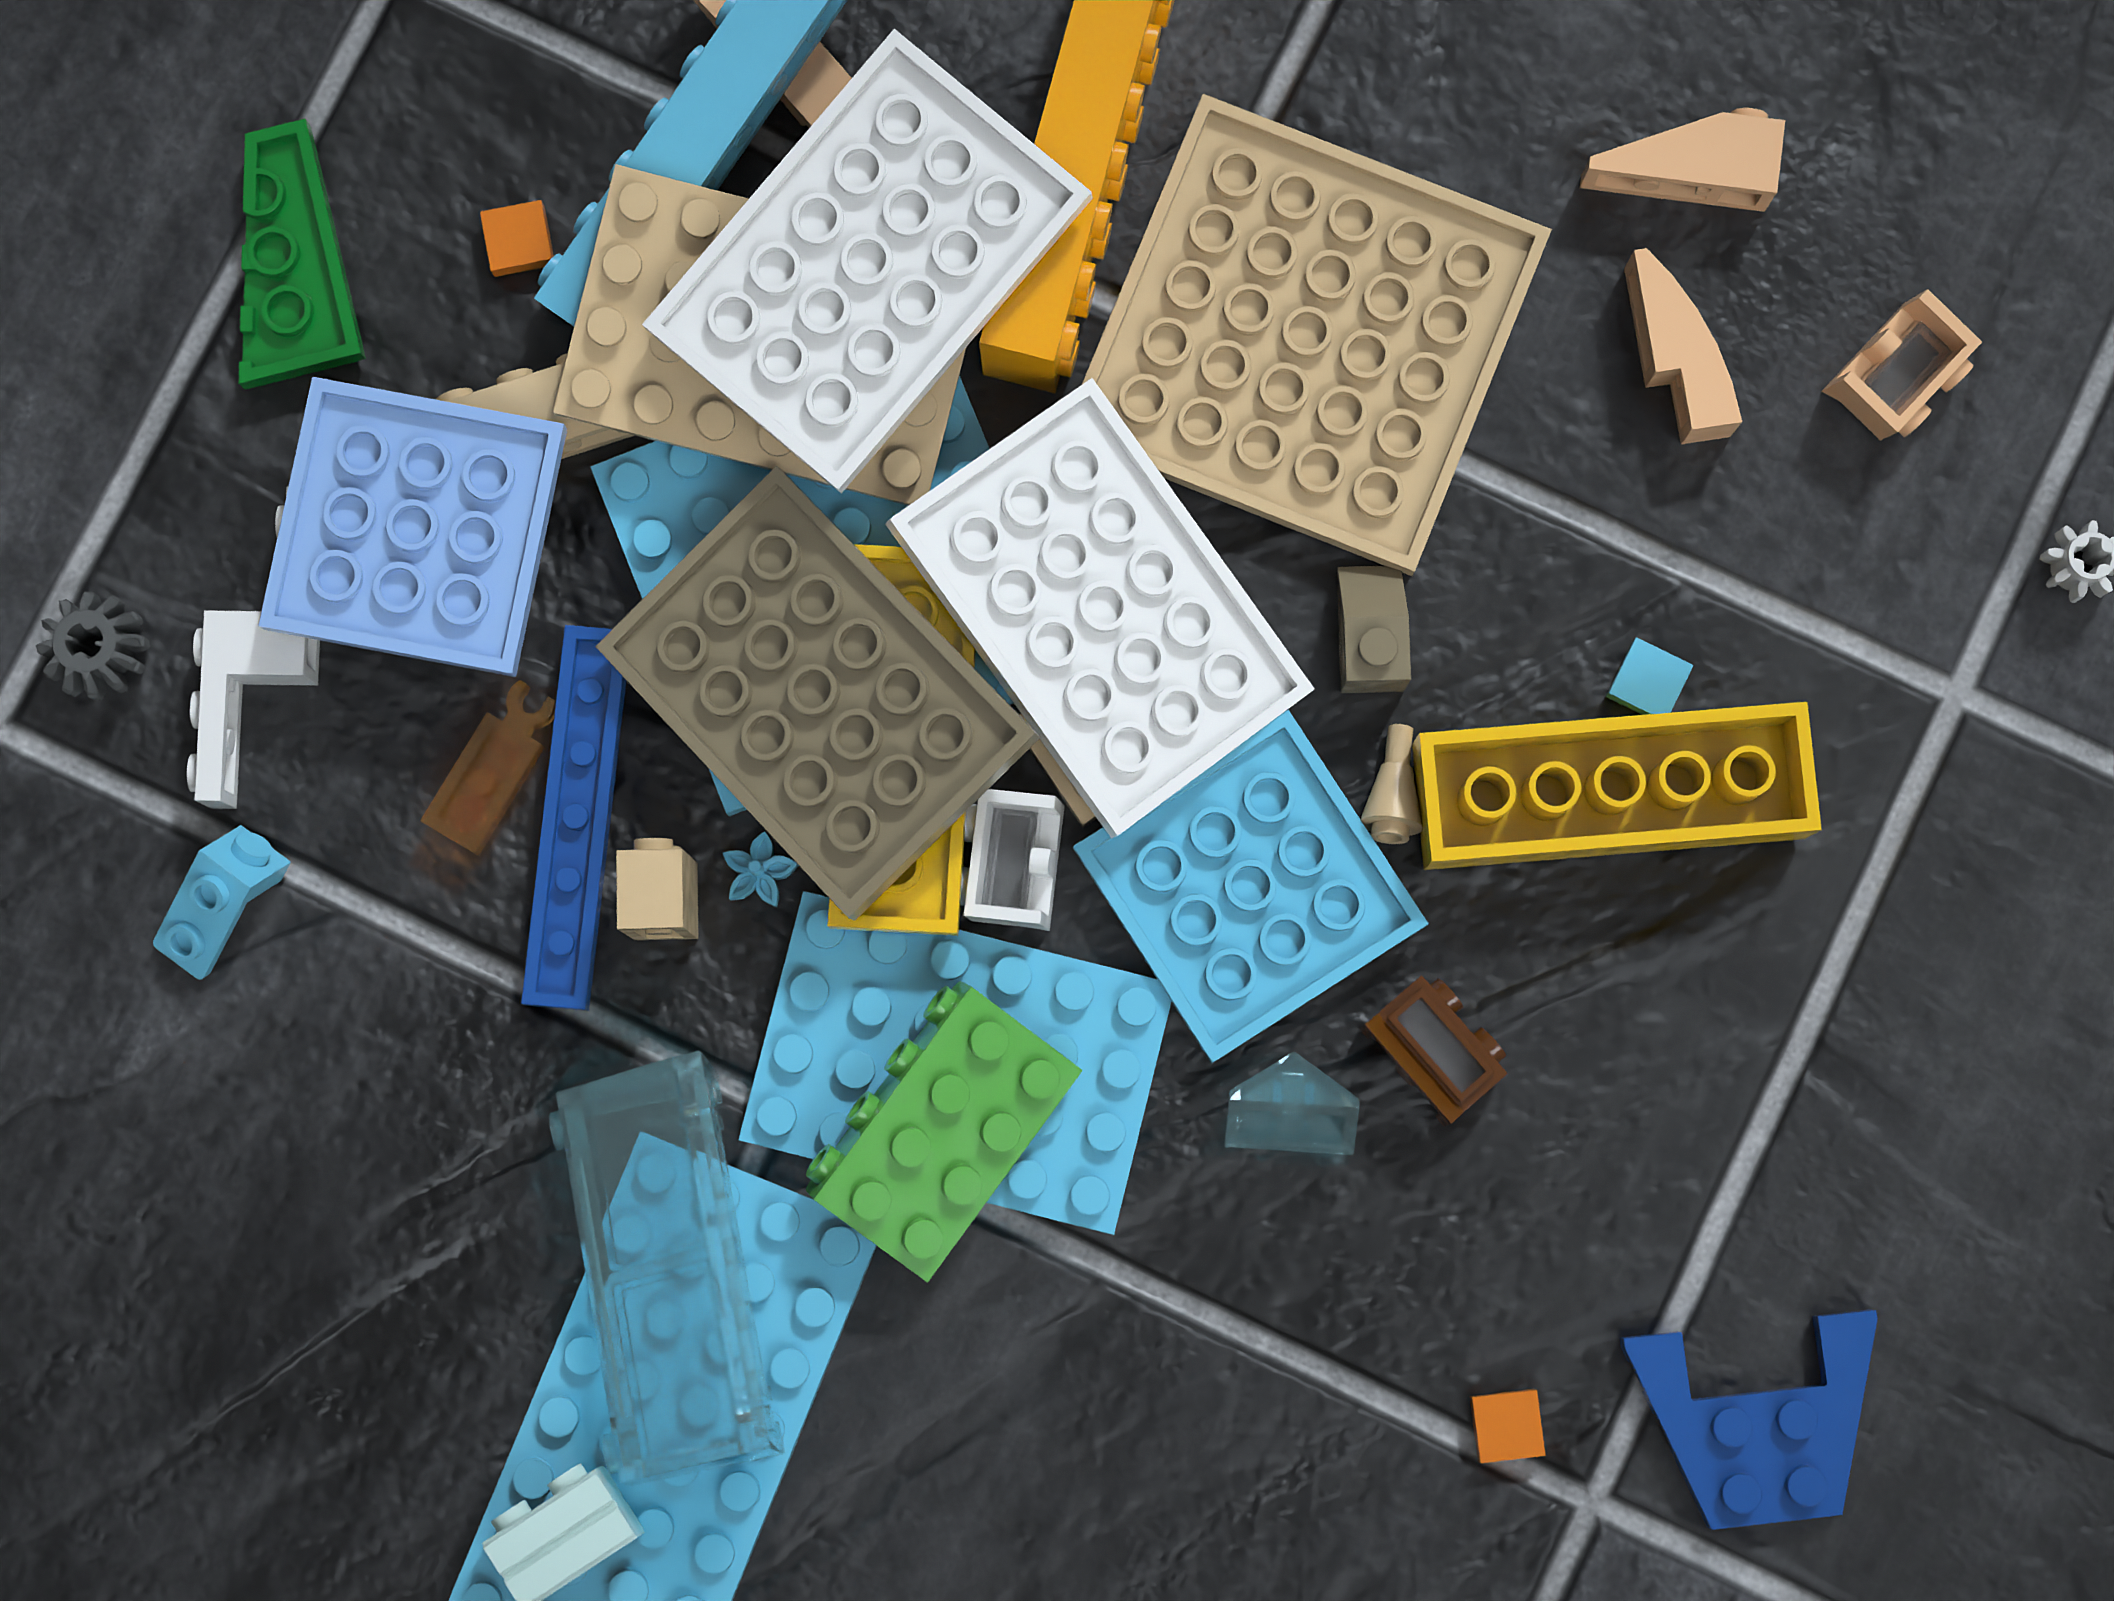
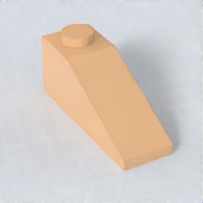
(1711, 161)

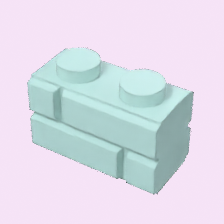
(563, 1536)

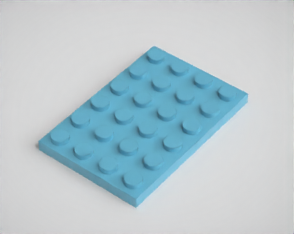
(863, 992)

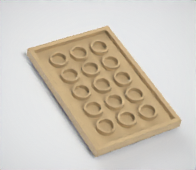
(638, 386)

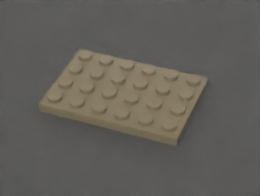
(817, 693)

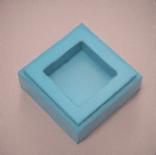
(1649, 679)

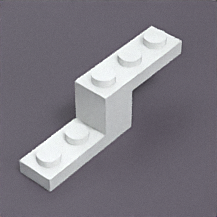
(232, 654)

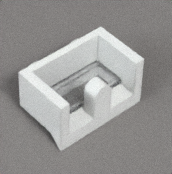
(1012, 858)

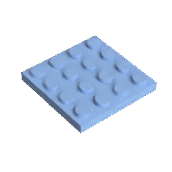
(413, 526)

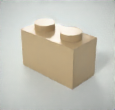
(657, 891)

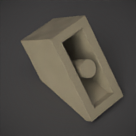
(1373, 630)

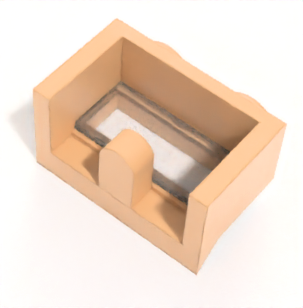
(1904, 366)

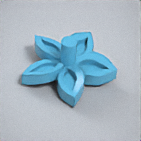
(758, 870)

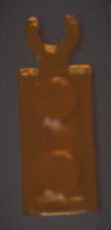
(489, 773)

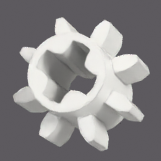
(2069, 571)

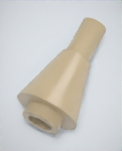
(1393, 804)

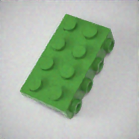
(940, 1128)

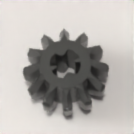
(70, 640)

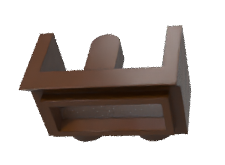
(1437, 1048)

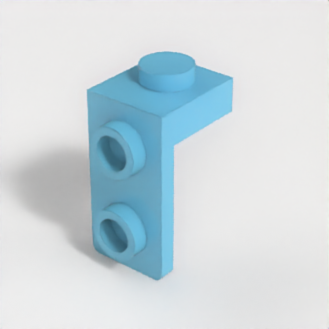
(214, 897)

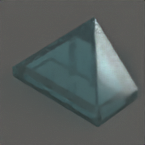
(1292, 1110)

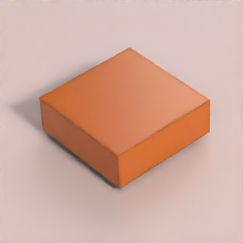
(517, 238)
(1507, 1426)

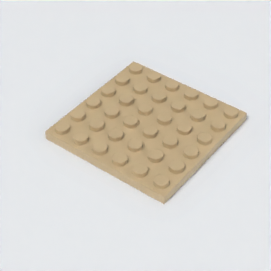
(1312, 331)

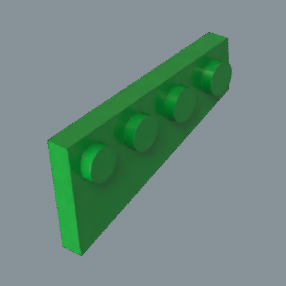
(295, 280)

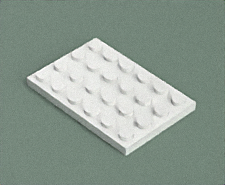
(868, 260)
(1100, 607)

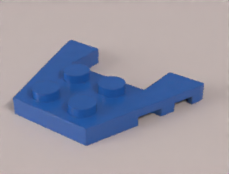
(1769, 1450)

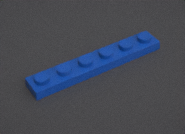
(575, 825)

